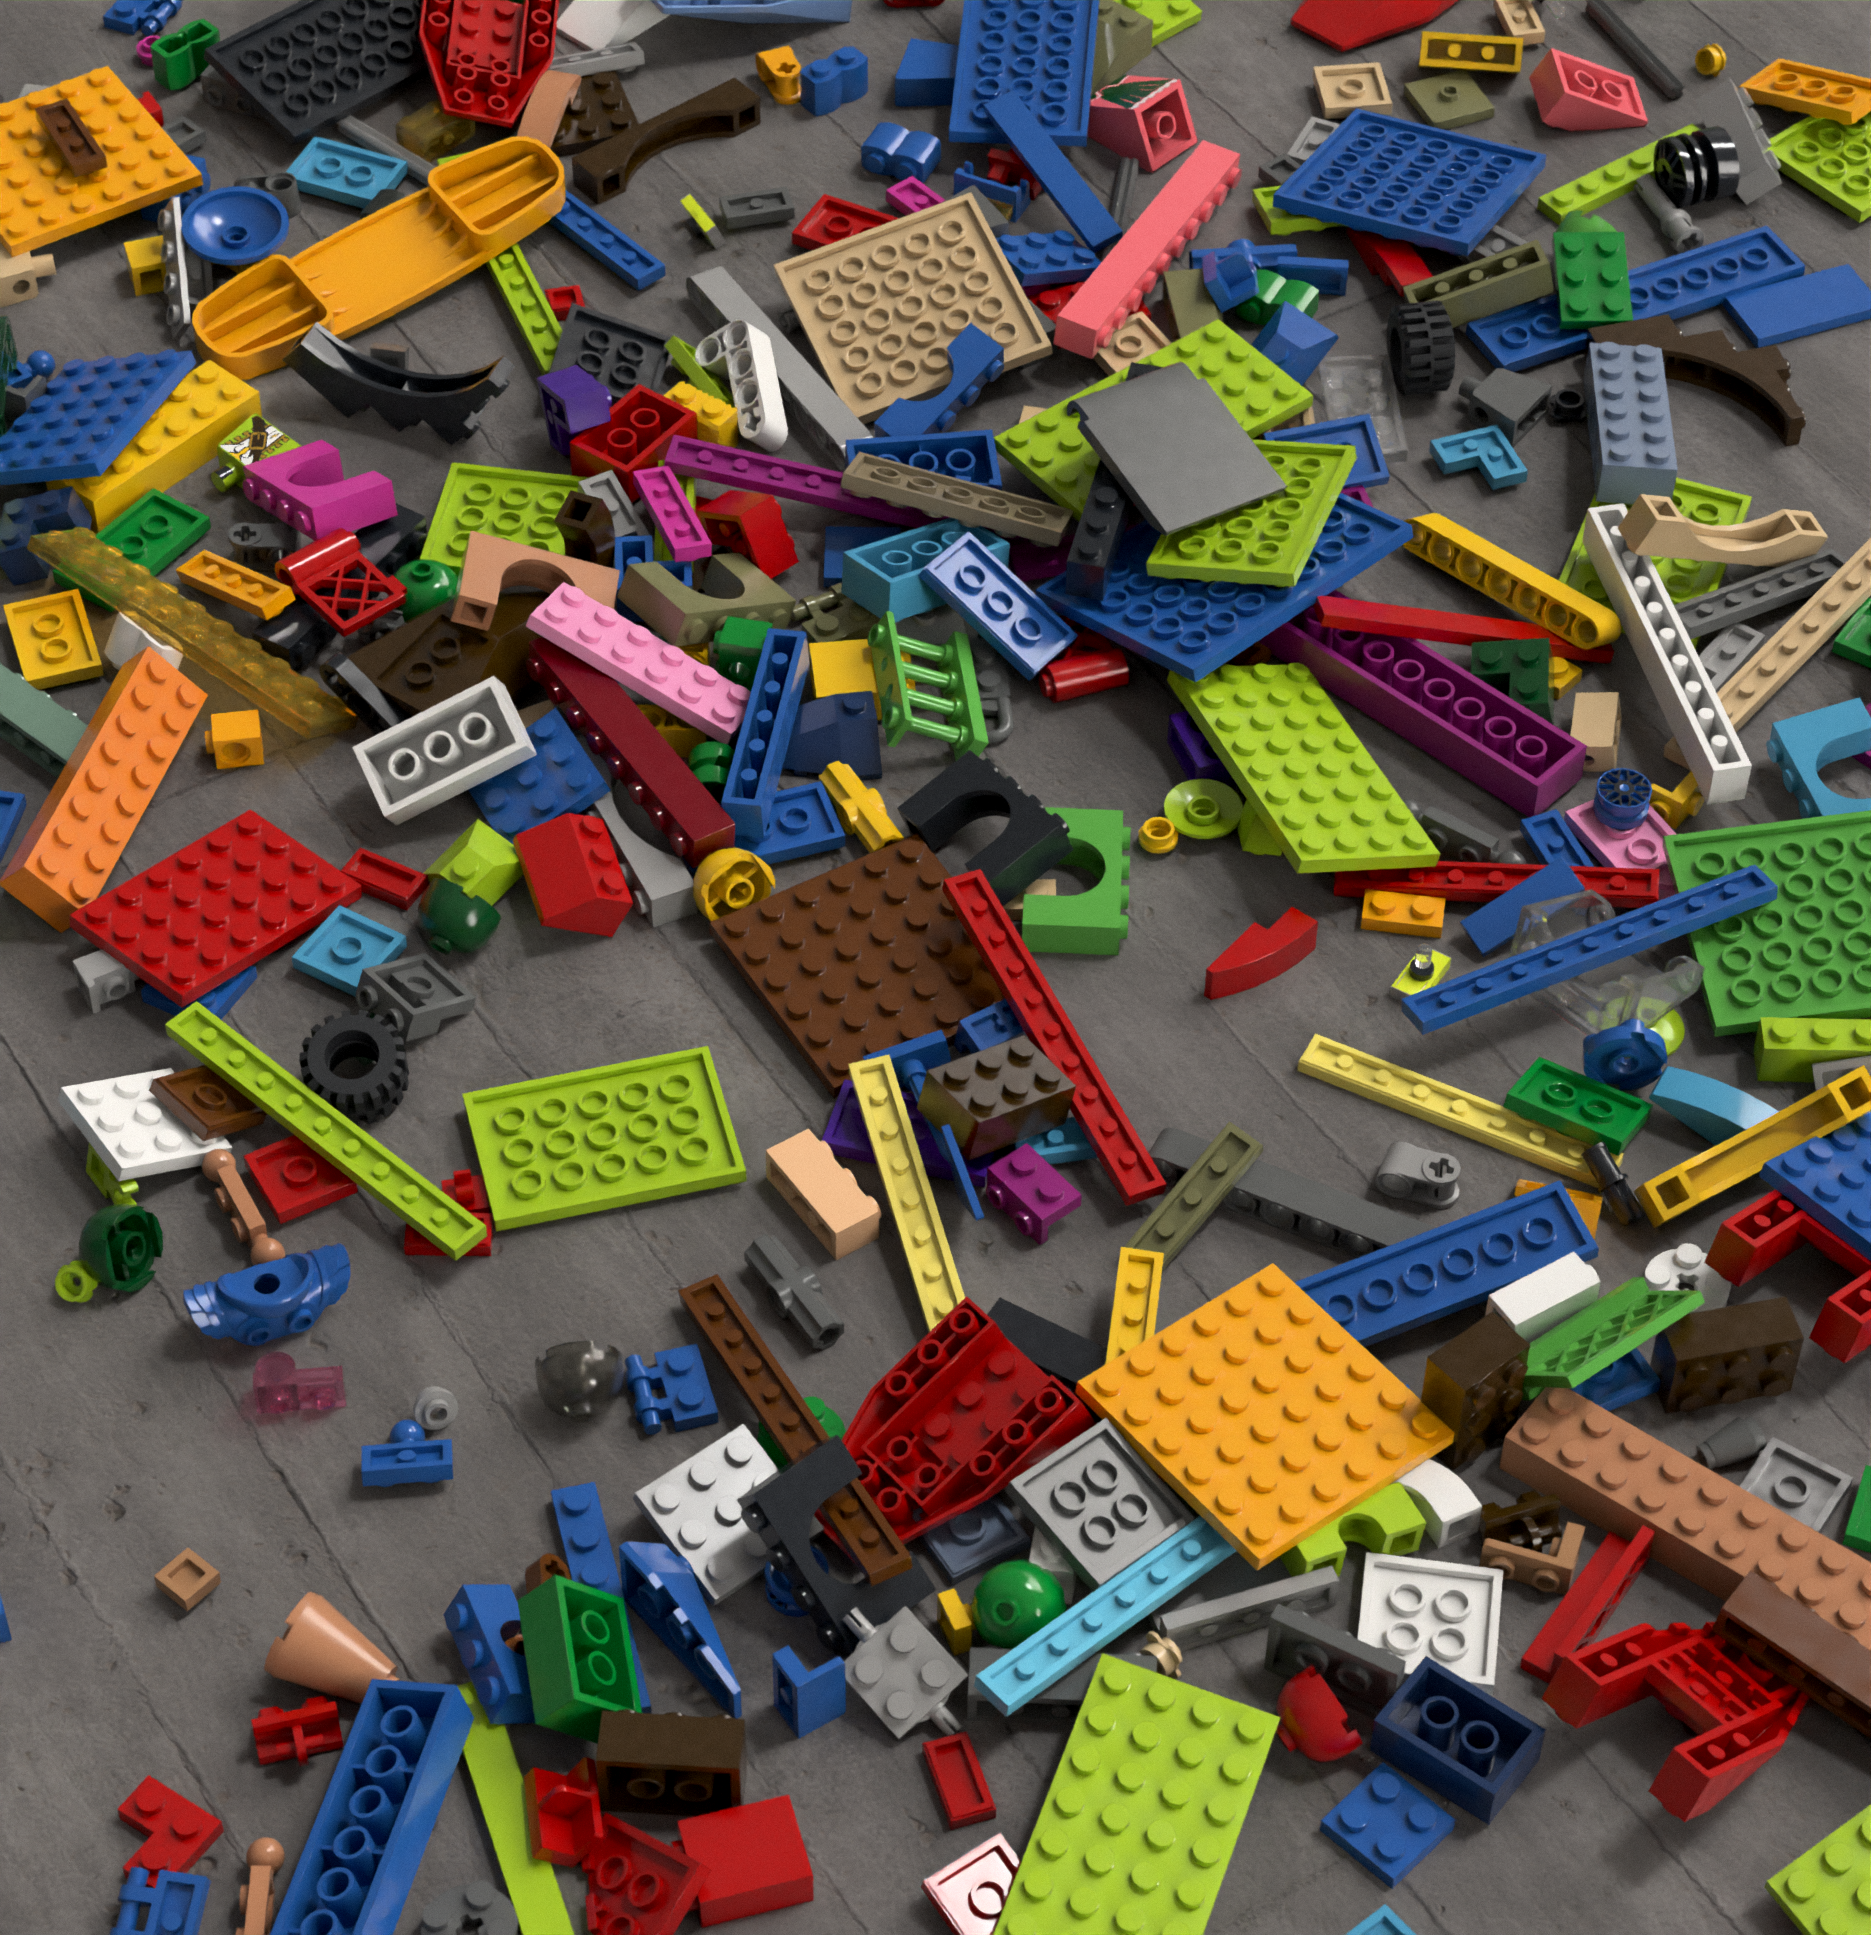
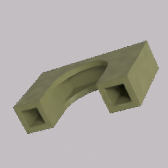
(693, 618)

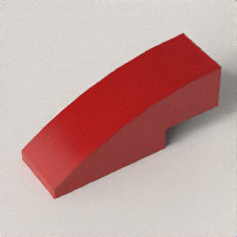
(1261, 954)

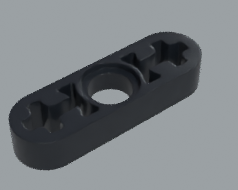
(360, 694)

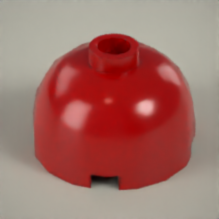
(1314, 1719)

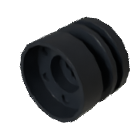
(1697, 166)

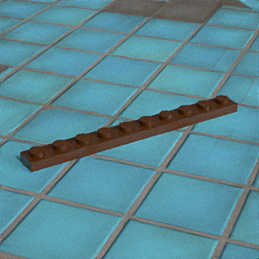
(791, 1424)

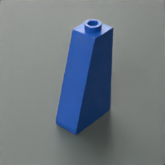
(926, 74)

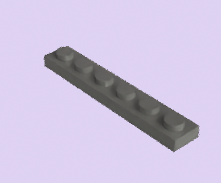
(1758, 593)

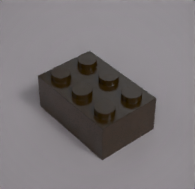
(997, 1096)
(1727, 1355)
(1476, 1386)
(670, 1763)

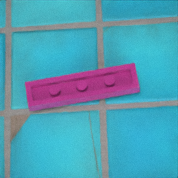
(672, 514)

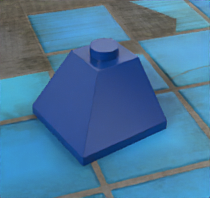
(1294, 342)

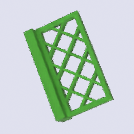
(1603, 1334)

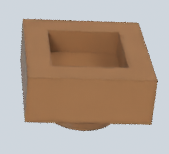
(187, 1579)

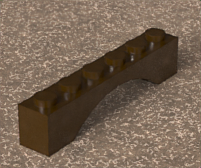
(717, 113)

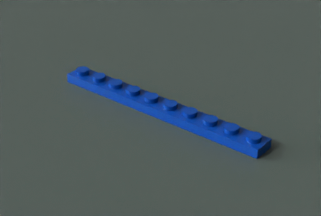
(1588, 949)

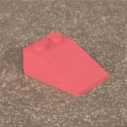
(1585, 95)

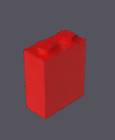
(752, 1857)

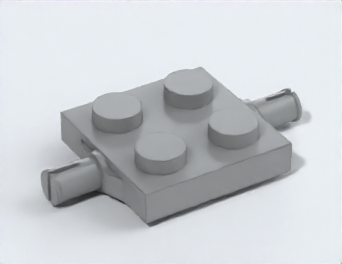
(902, 1672)

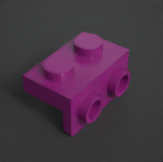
(1030, 1192)

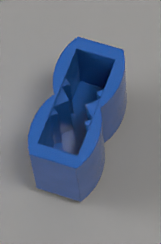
(834, 81)
(900, 152)

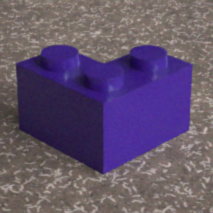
(572, 404)

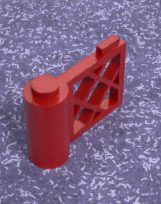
(325, 565)
(1083, 671)

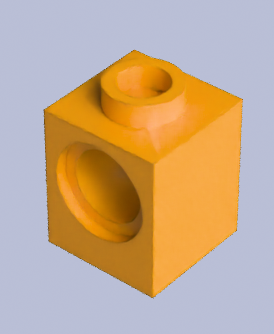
(235, 739)

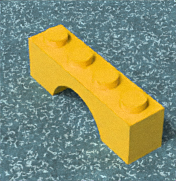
(147, 268)

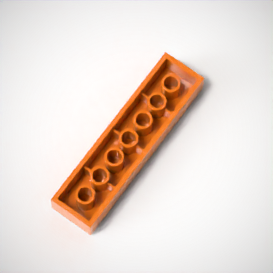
(103, 789)

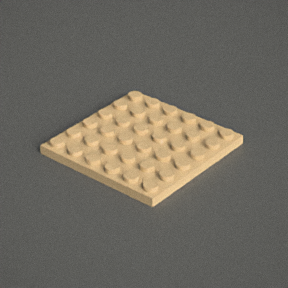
(899, 295)

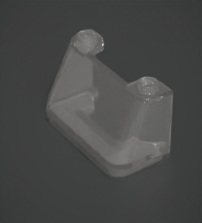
(1611, 992)

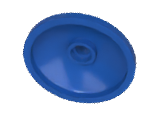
(235, 225)

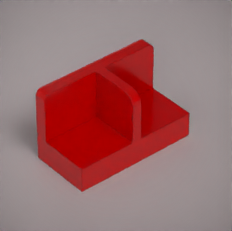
(563, 1813)

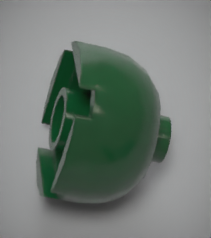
(455, 919)
(121, 1246)

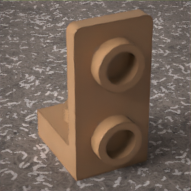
(1537, 1569)

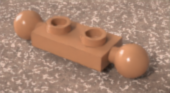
(233, 1197)
(257, 1899)

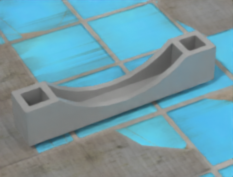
(657, 880)

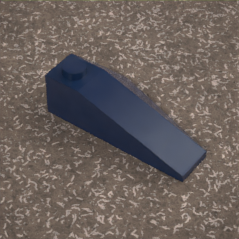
(834, 730)

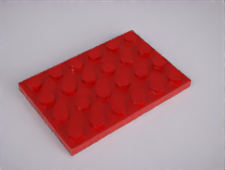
(215, 907)

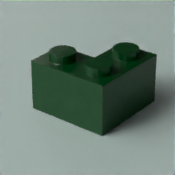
(1518, 670)

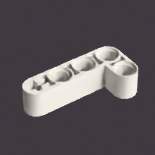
(747, 359)

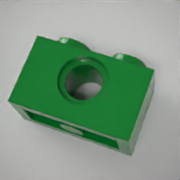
(740, 649)

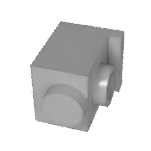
(102, 979)

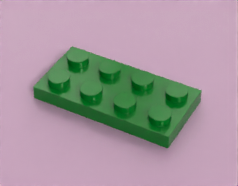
(149, 535)

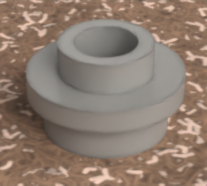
(430, 1399)

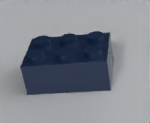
(1457, 1739)

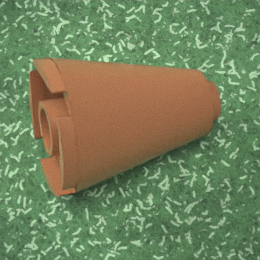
(327, 1652)

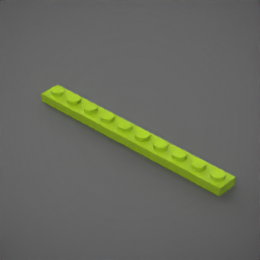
(524, 301)
(327, 1131)

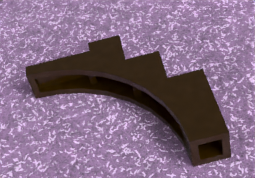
(1709, 360)

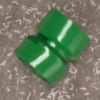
(711, 766)

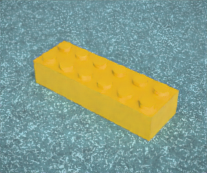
(170, 444)

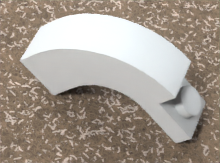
(1443, 1501)

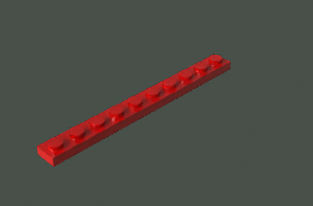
(1054, 1035)

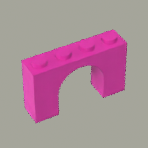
(310, 491)

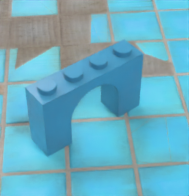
(1814, 740)

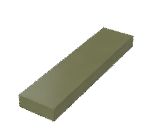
(1197, 1193)

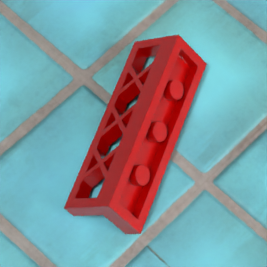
(1589, 1602)

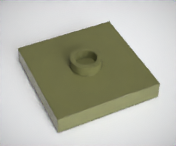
(1449, 100)

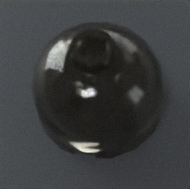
(579, 1379)

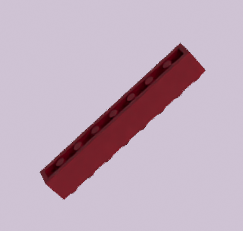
(633, 752)

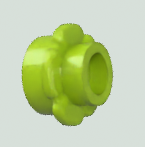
(67, 1287)

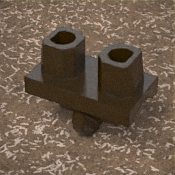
(1524, 1524)

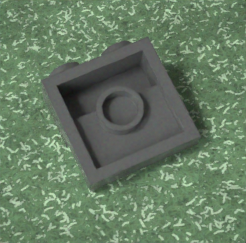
(412, 995)

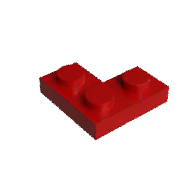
(174, 1827)

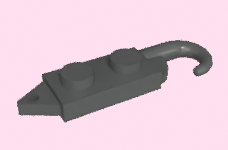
(992, 686)

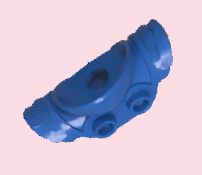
(270, 1296)

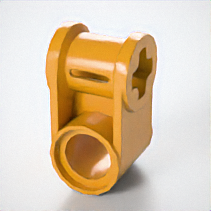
(780, 74)

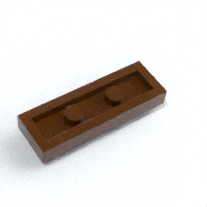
(71, 138)

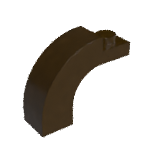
(587, 529)

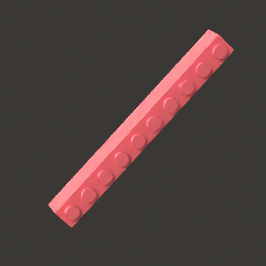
(1147, 250)

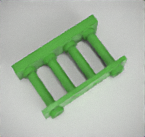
(954, 678)

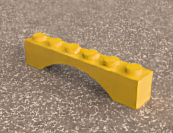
(1747, 1152)

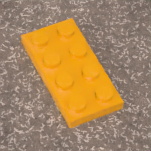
(1811, 91)

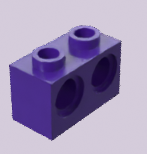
(1194, 751)

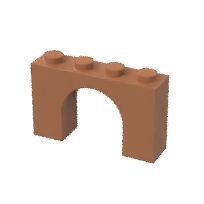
(497, 563)

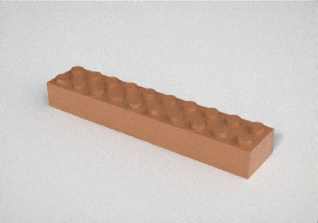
(1699, 1519)

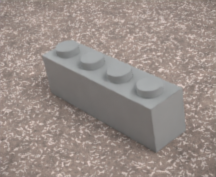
(1730, 109)

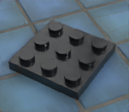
(611, 351)

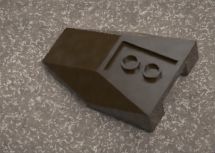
(438, 658)

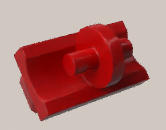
(1008, 167)
(297, 1732)

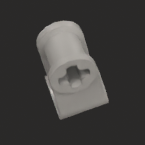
(1416, 1173)

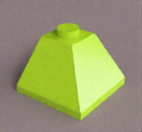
(480, 863)

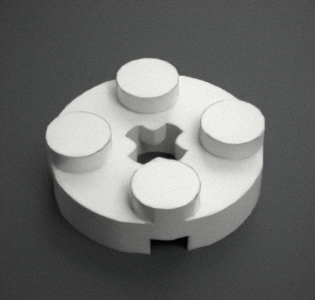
(1688, 1266)

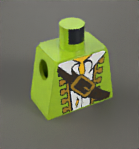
(245, 445)

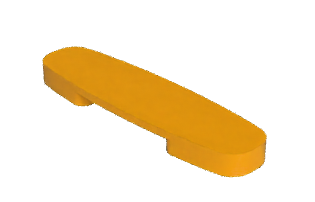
(384, 260)

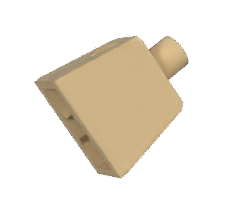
(19, 275)

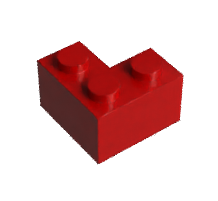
(751, 526)

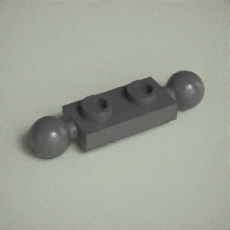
(1459, 838)

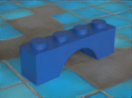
(973, 362)

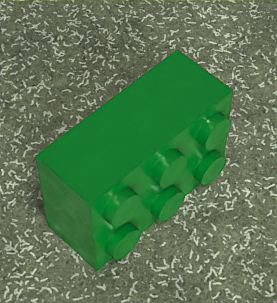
(577, 1656)

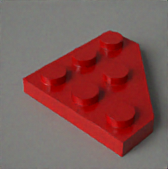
(638, 1882)

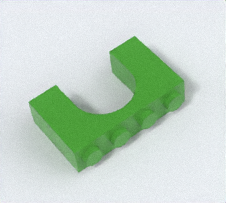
(1091, 919)

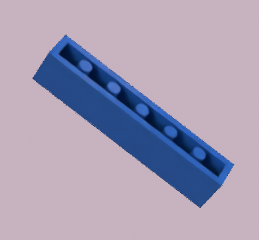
(766, 731)

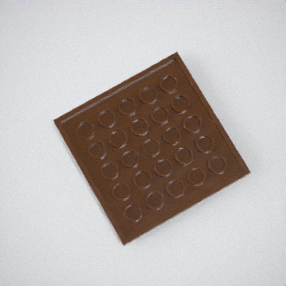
(860, 958)

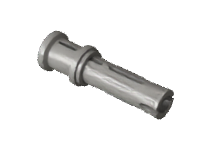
(1674, 221)

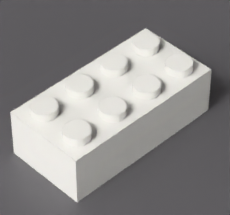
(444, 750)

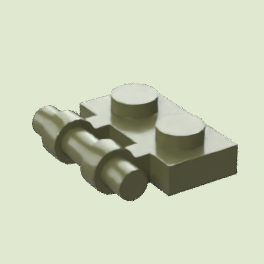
(842, 624)

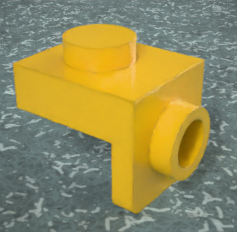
(1677, 805)

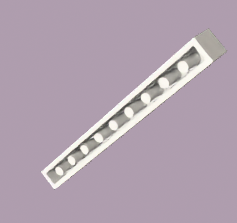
(1668, 659)

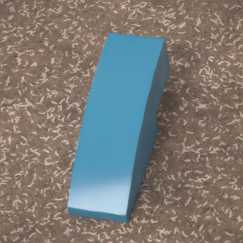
(1707, 1104)

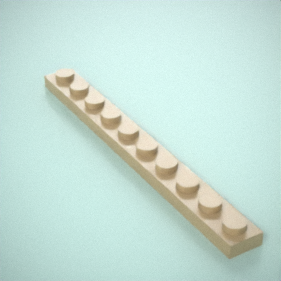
(1792, 644)

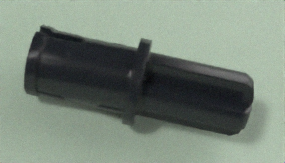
(1613, 1184)

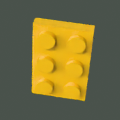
(53, 640)

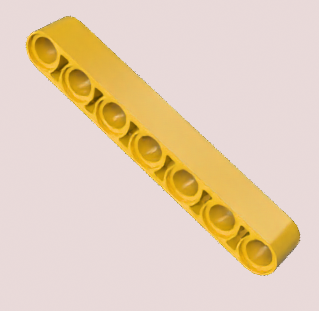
(1512, 582)

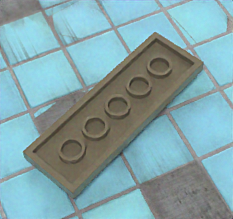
(956, 498)

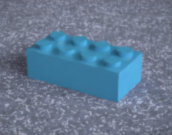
(887, 571)

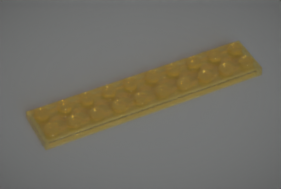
(194, 632)

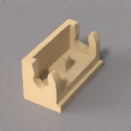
(1598, 725)

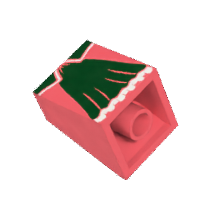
(1142, 119)

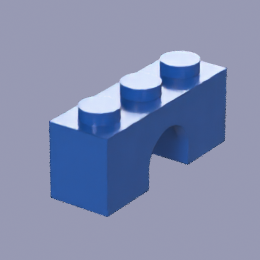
(480, 1624)

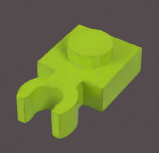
(107, 1183)

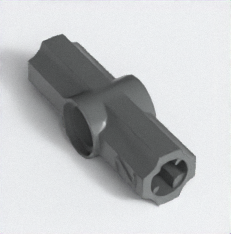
(794, 1292)

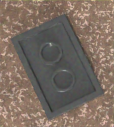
(1353, 1670)

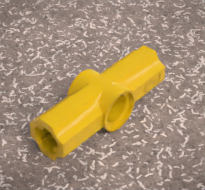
(859, 808)

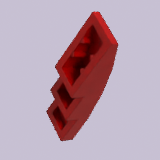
(1389, 258)

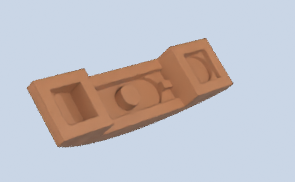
(548, 105)

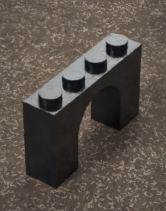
(976, 790)
(782, 1515)

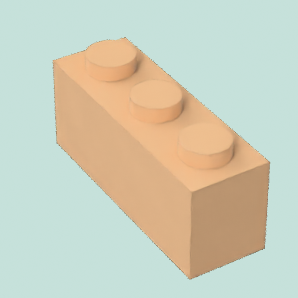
(823, 1193)

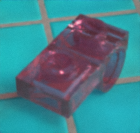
(284, 1388)

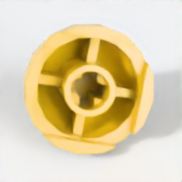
(730, 882)

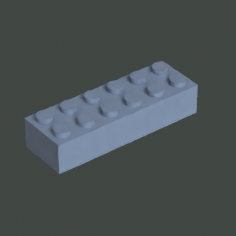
(1629, 422)

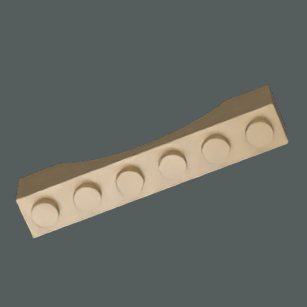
(1659, 529)

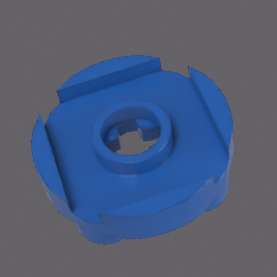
(1606, 1051)

